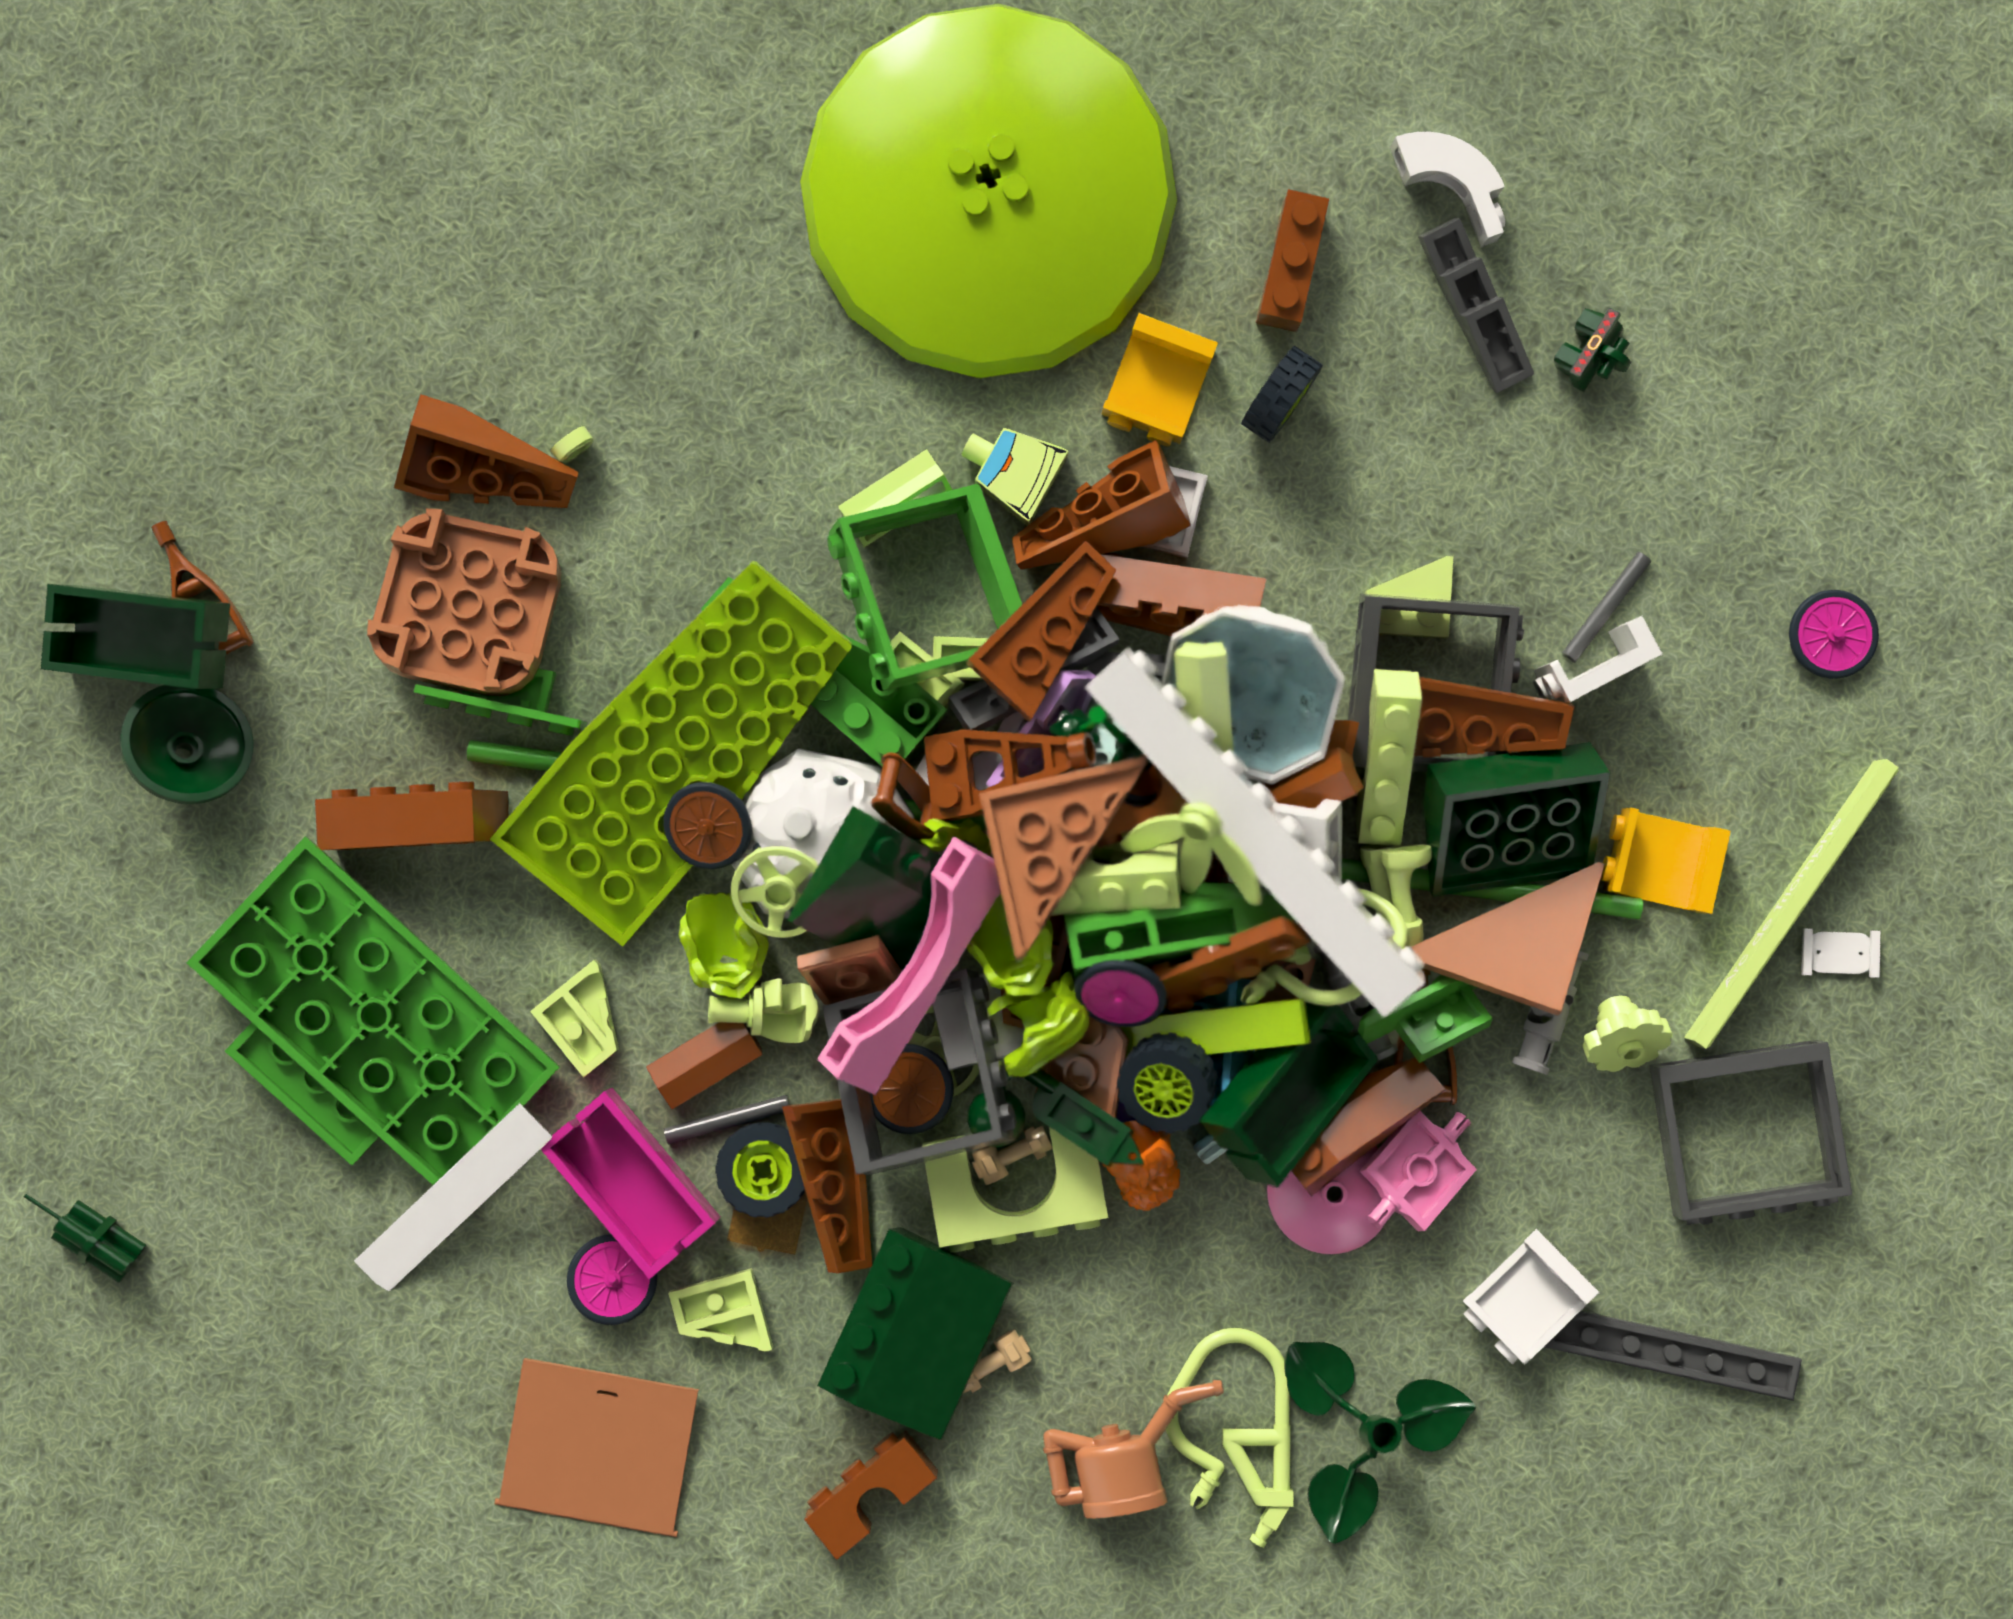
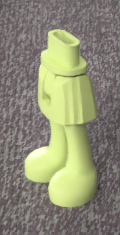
(1390, 877)

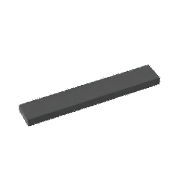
(1679, 1354)

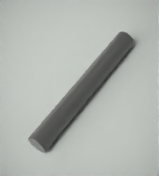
(1606, 606)
(725, 1119)

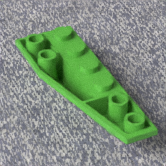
(868, 715)
(1167, 934)

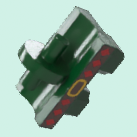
(1602, 334)

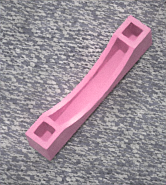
(873, 1039)

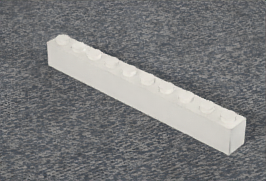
(1273, 845)

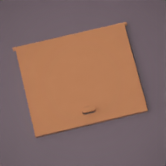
(598, 1447)

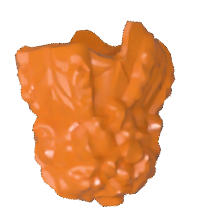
(1156, 1180)

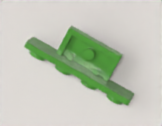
(521, 706)
(1431, 1018)

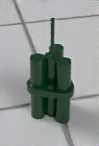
(95, 1239)

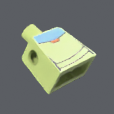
(1016, 470)

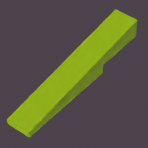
(1232, 1026)

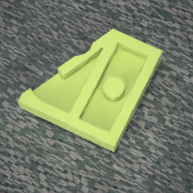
(1428, 581)
(580, 1019)
(723, 1310)

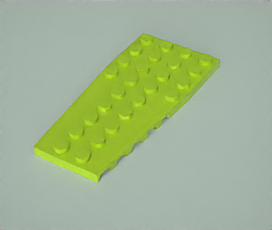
(696, 714)

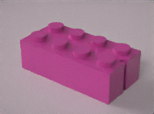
(630, 1182)

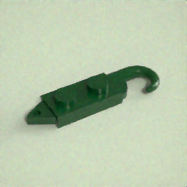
(1081, 1121)

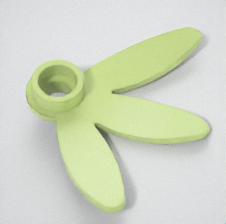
(1203, 835)

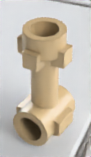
(991, 1163)
(1011, 1351)

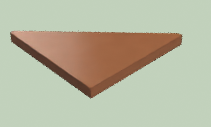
(1046, 834)
(1523, 946)

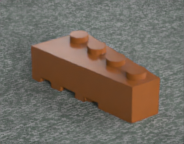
(410, 818)

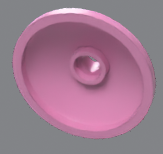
(1326, 1224)

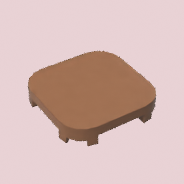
(465, 604)

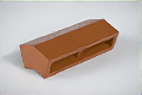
(1329, 778)
(703, 1061)

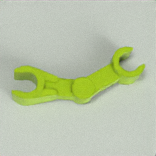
(963, 831)

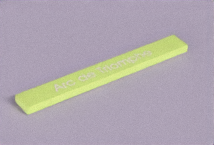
(1791, 903)

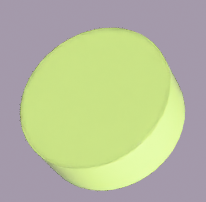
(572, 445)

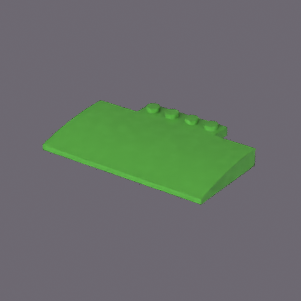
(364, 1020)

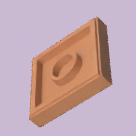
(849, 970)

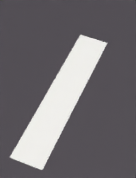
(453, 1198)

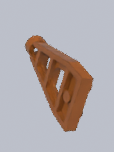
(952, 771)

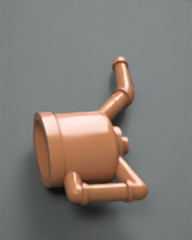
(1114, 1468)

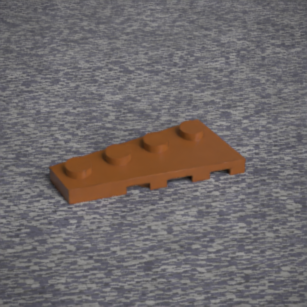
(1037, 638)
(1483, 720)
(1221, 965)
(831, 1183)

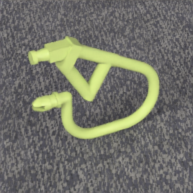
(1266, 980)
(1279, 1497)

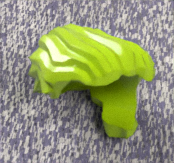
(714, 930)
(995, 953)
(1050, 1021)

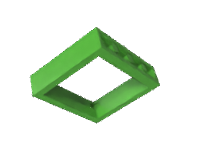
(985, 552)

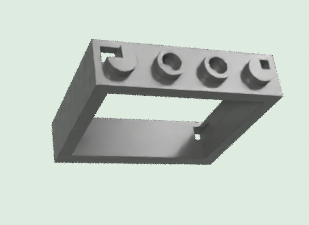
(1504, 671)
(858, 1104)
(1778, 1199)

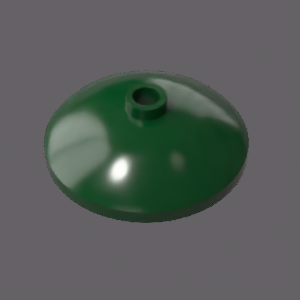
(192, 720)

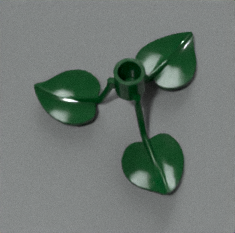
(1430, 1421)

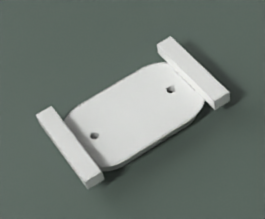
(1840, 952)

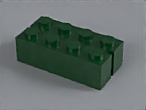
(136, 636)
(1288, 1096)

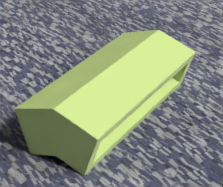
(908, 482)
(1205, 686)

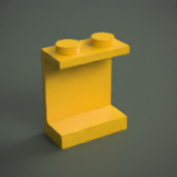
(1158, 380)
(1665, 861)

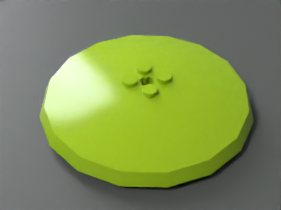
(970, 270)

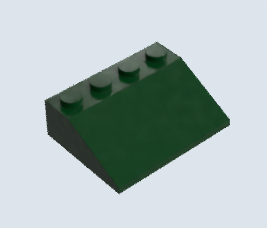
(1513, 817)
(869, 887)
(915, 1333)

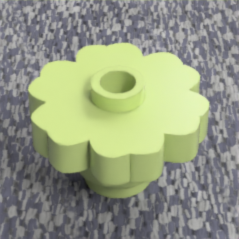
(1625, 1035)

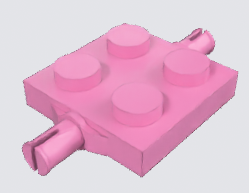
(1418, 1170)

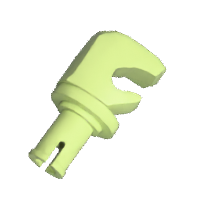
(771, 1010)

